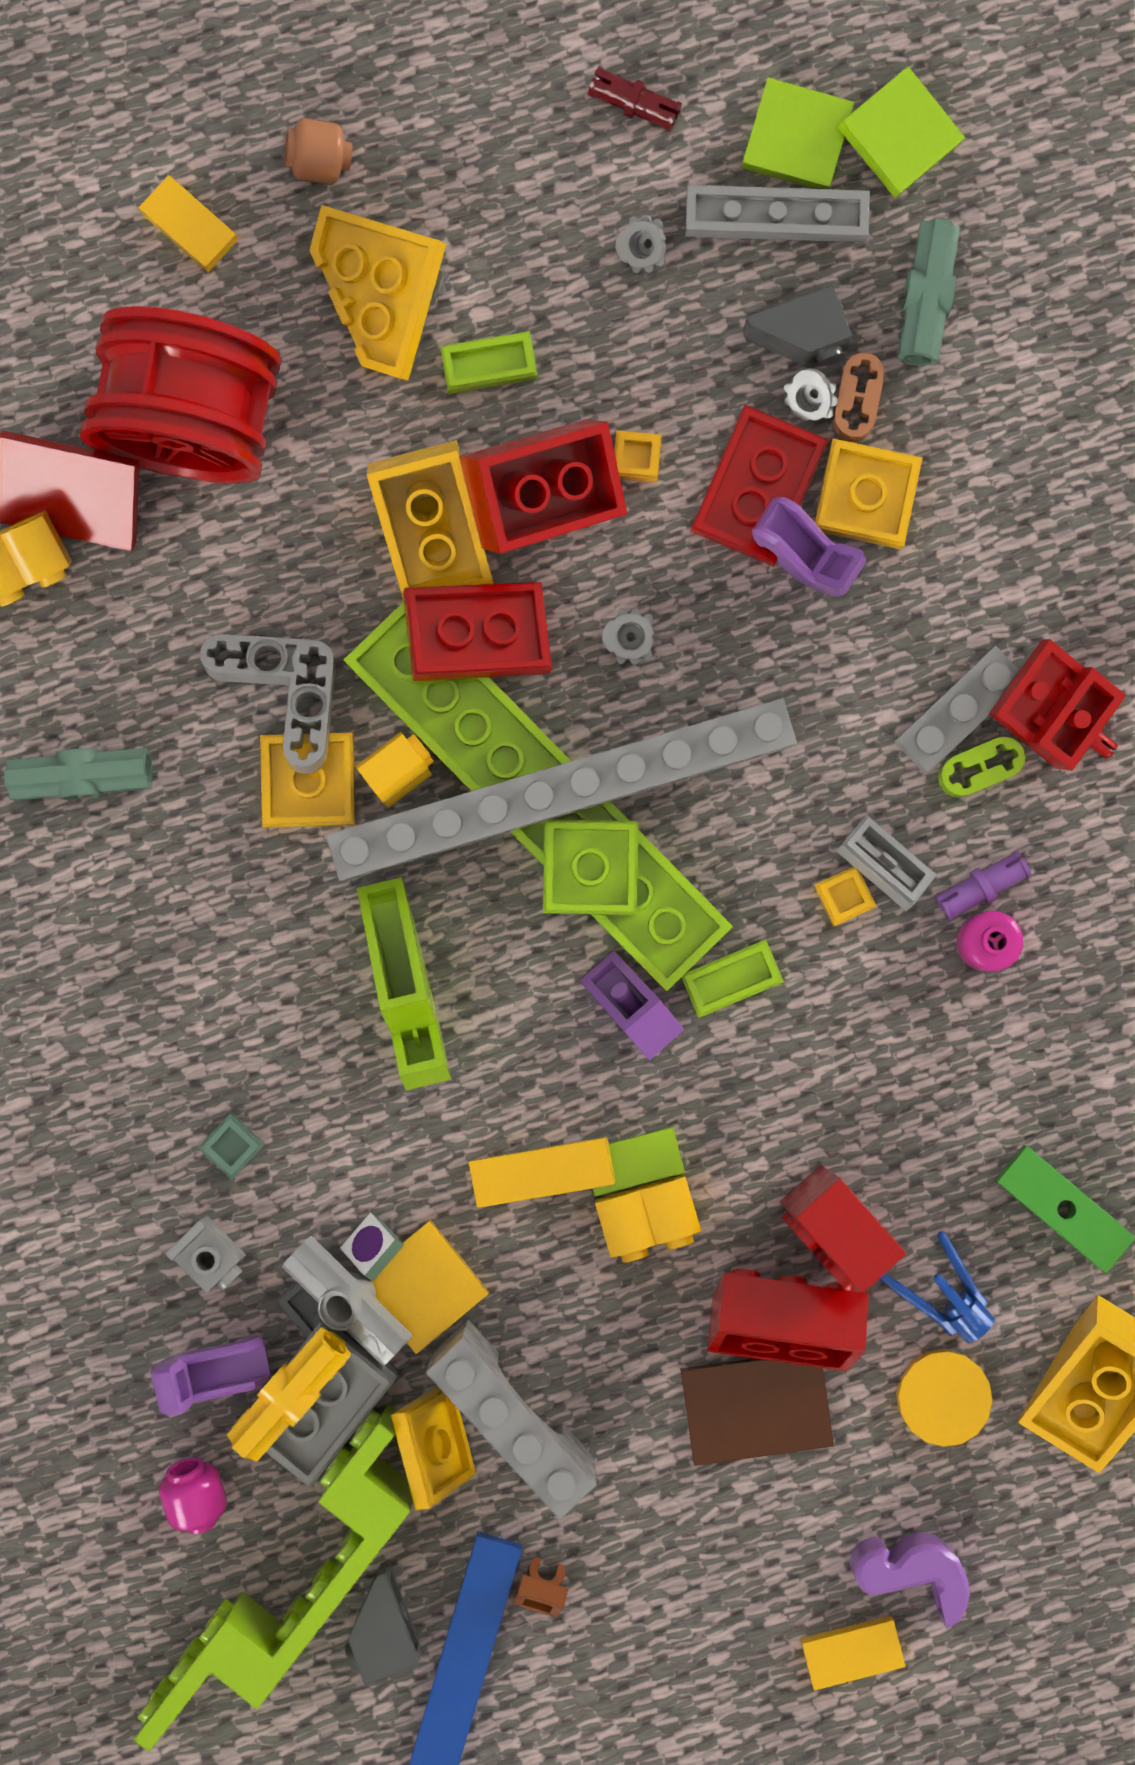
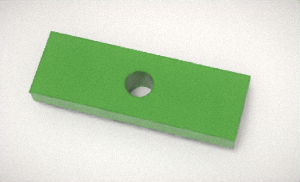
(1083, 1227)

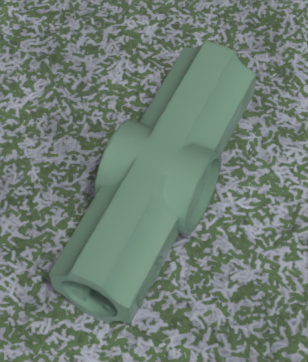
(929, 293)
(78, 773)

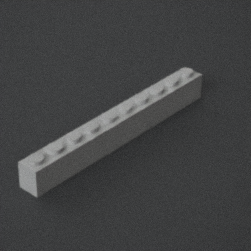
(561, 790)

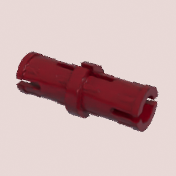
(634, 99)

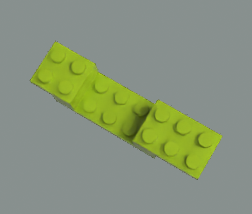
(246, 1642)

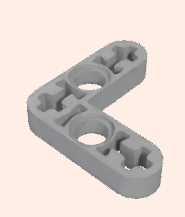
(289, 672)

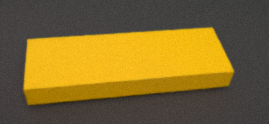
(542, 1172)

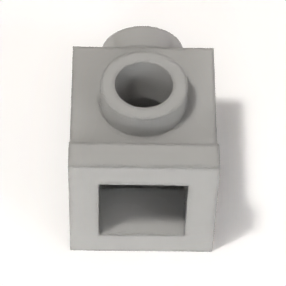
(208, 1237)

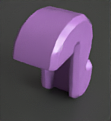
(806, 550)
(210, 1374)
(910, 1563)

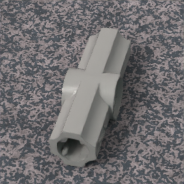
(334, 1286)

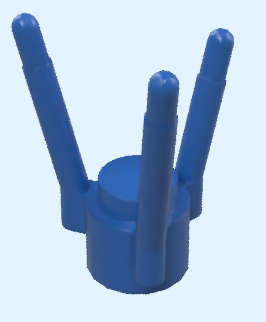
(965, 1313)

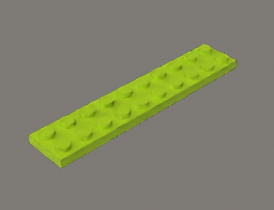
(492, 741)

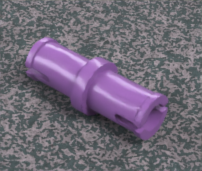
(983, 885)

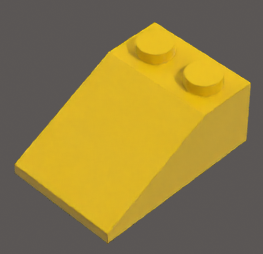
(428, 518)
(1089, 1388)

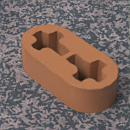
(868, 399)

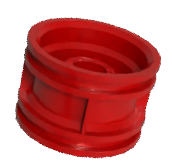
(181, 394)

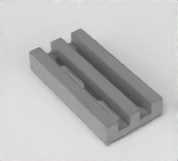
(883, 868)

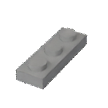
(957, 711)

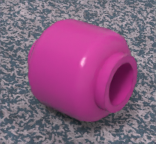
(974, 939)
(192, 1495)

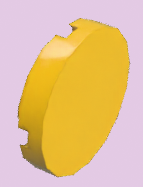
(944, 1397)

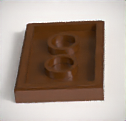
(755, 1409)

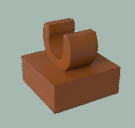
(541, 1594)

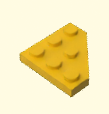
(378, 285)

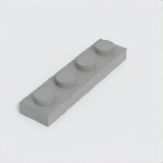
(777, 213)

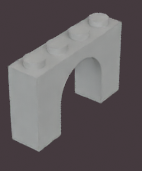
(545, 1458)

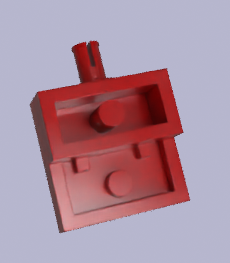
(1059, 707)

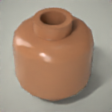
(317, 151)

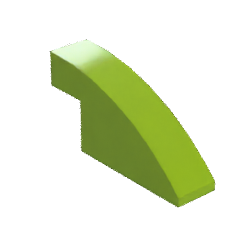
(403, 984)

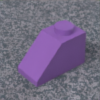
(632, 1005)

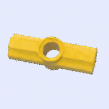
(288, 1394)

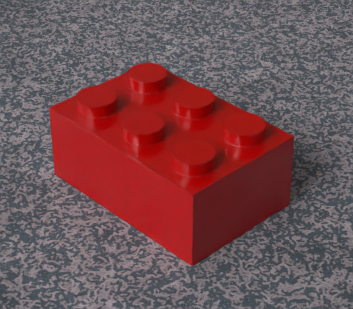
(543, 485)
(848, 1235)
(788, 1320)

